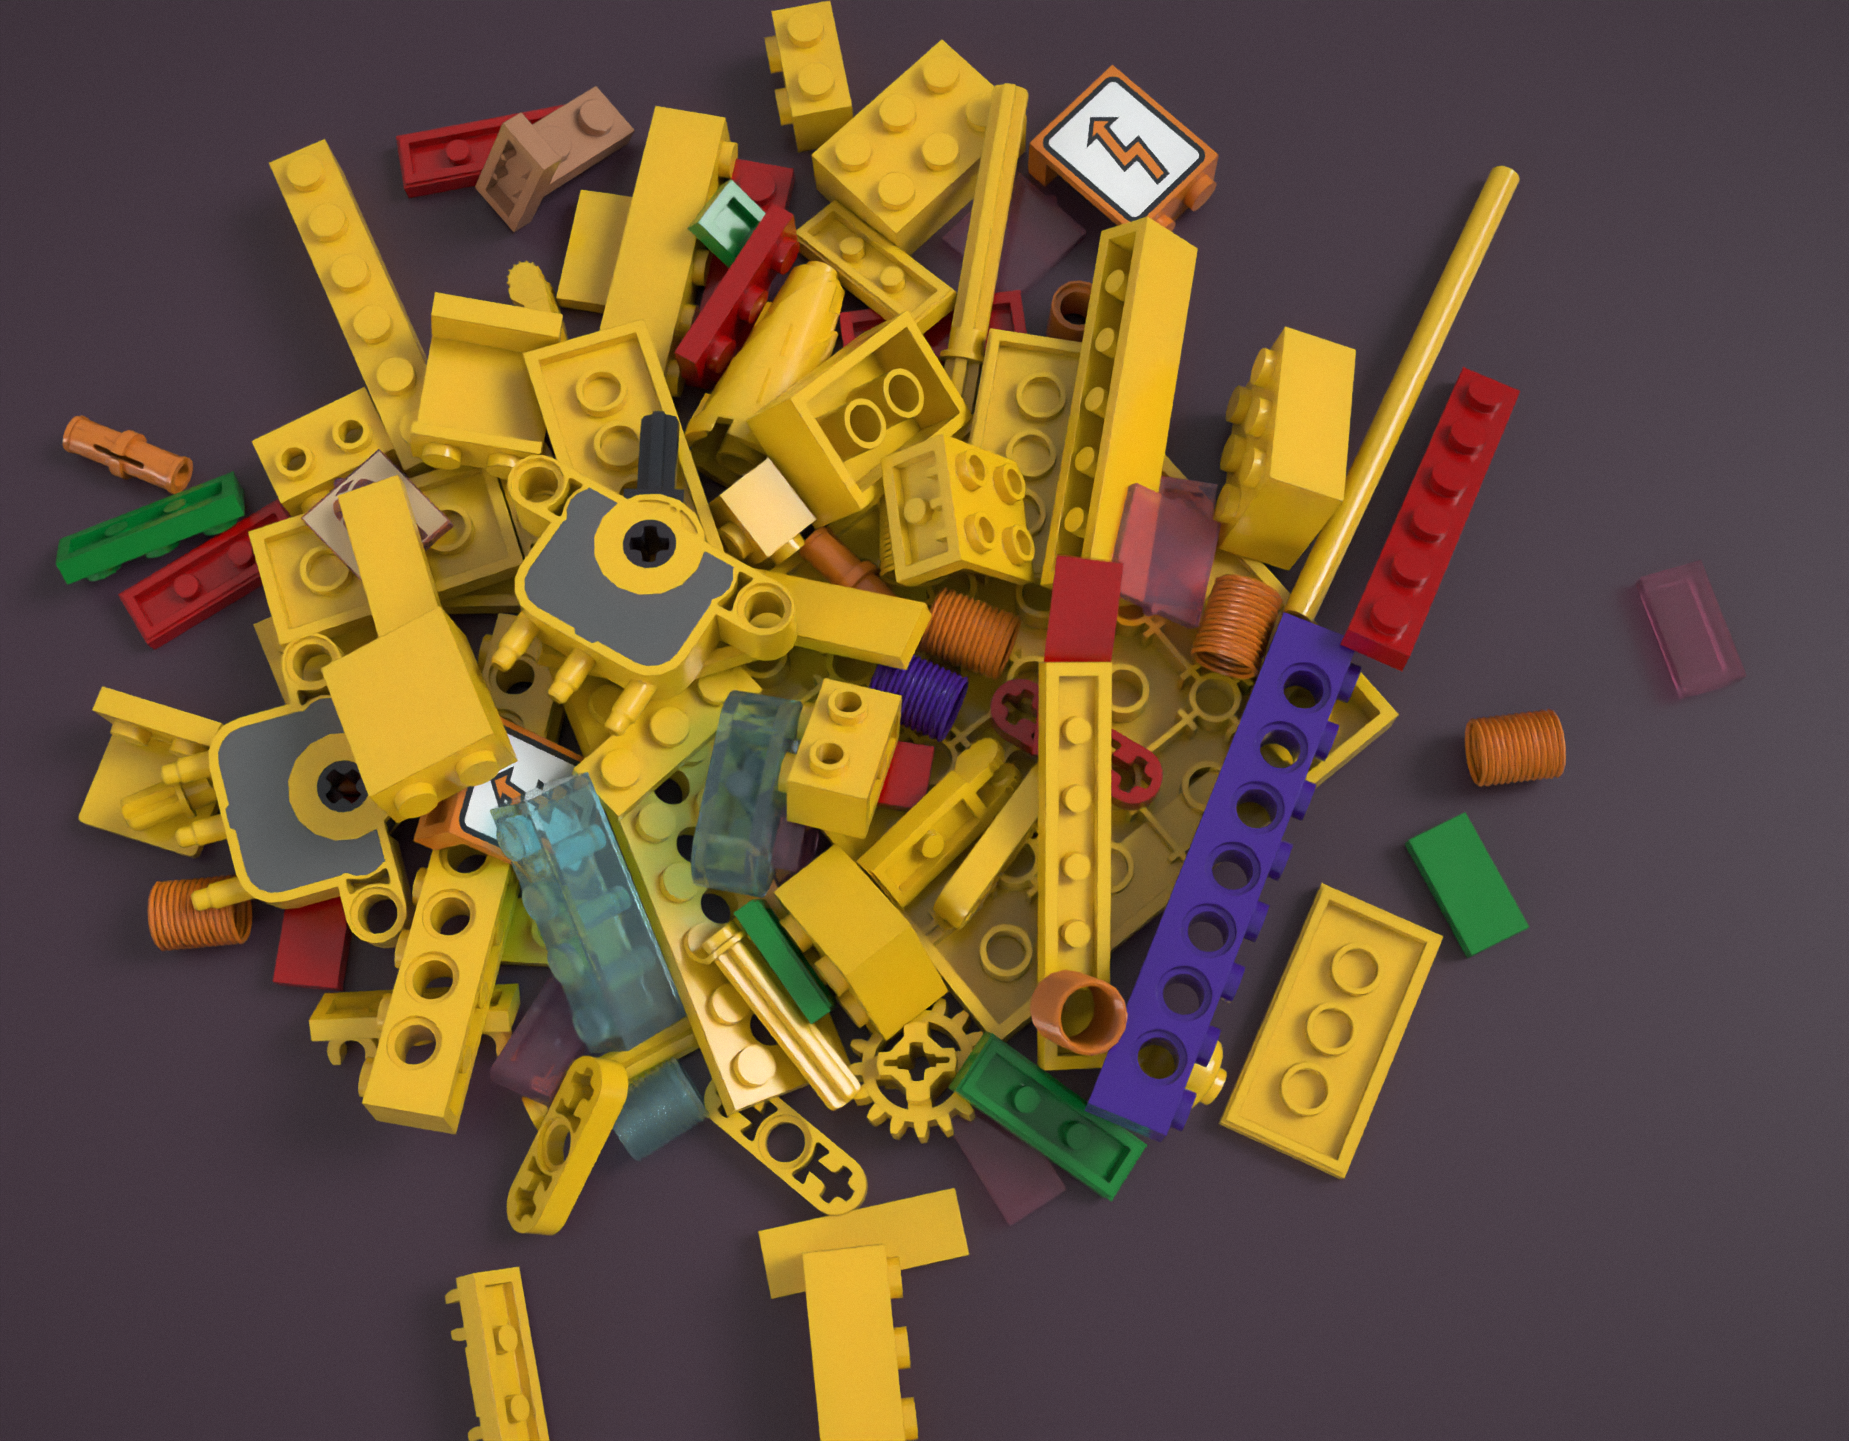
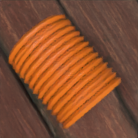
(1236, 626)
(970, 633)
(1515, 747)
(179, 925)
(1108, 1018)

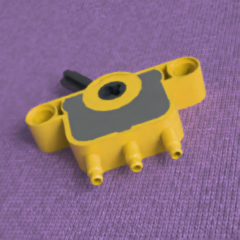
(608, 606)
(286, 816)

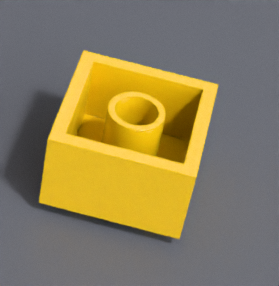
(858, 943)

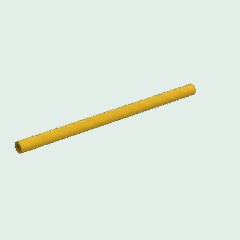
(1402, 394)

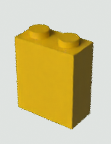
(418, 716)

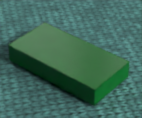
(1466, 885)
(786, 959)

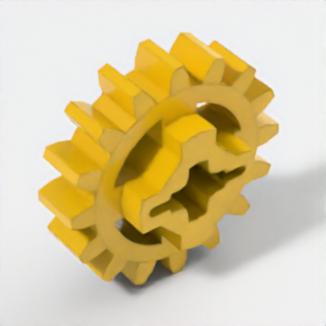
(893, 1068)

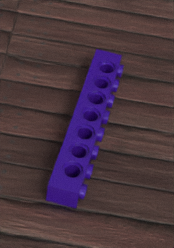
(1297, 656)

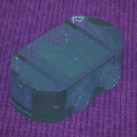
(742, 795)

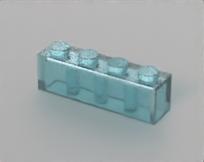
(588, 914)

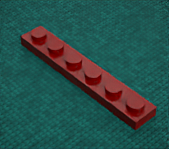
(1430, 520)

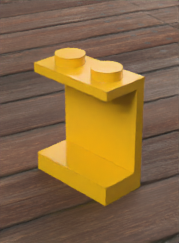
(477, 387)

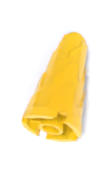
(783, 347)

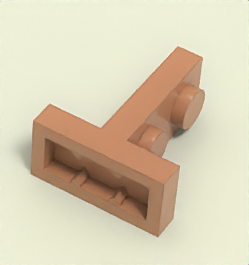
(544, 155)

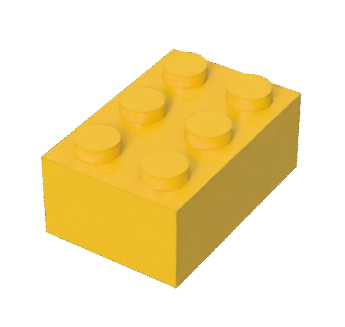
(912, 150)
(854, 410)
(1286, 449)

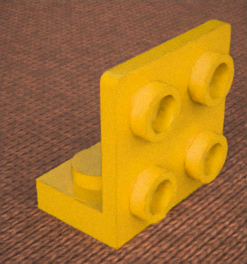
(956, 511)
(140, 744)

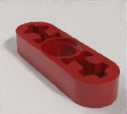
(1124, 757)

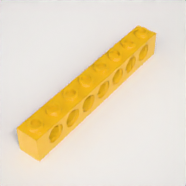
(435, 1090)

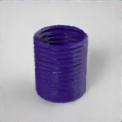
(928, 695)

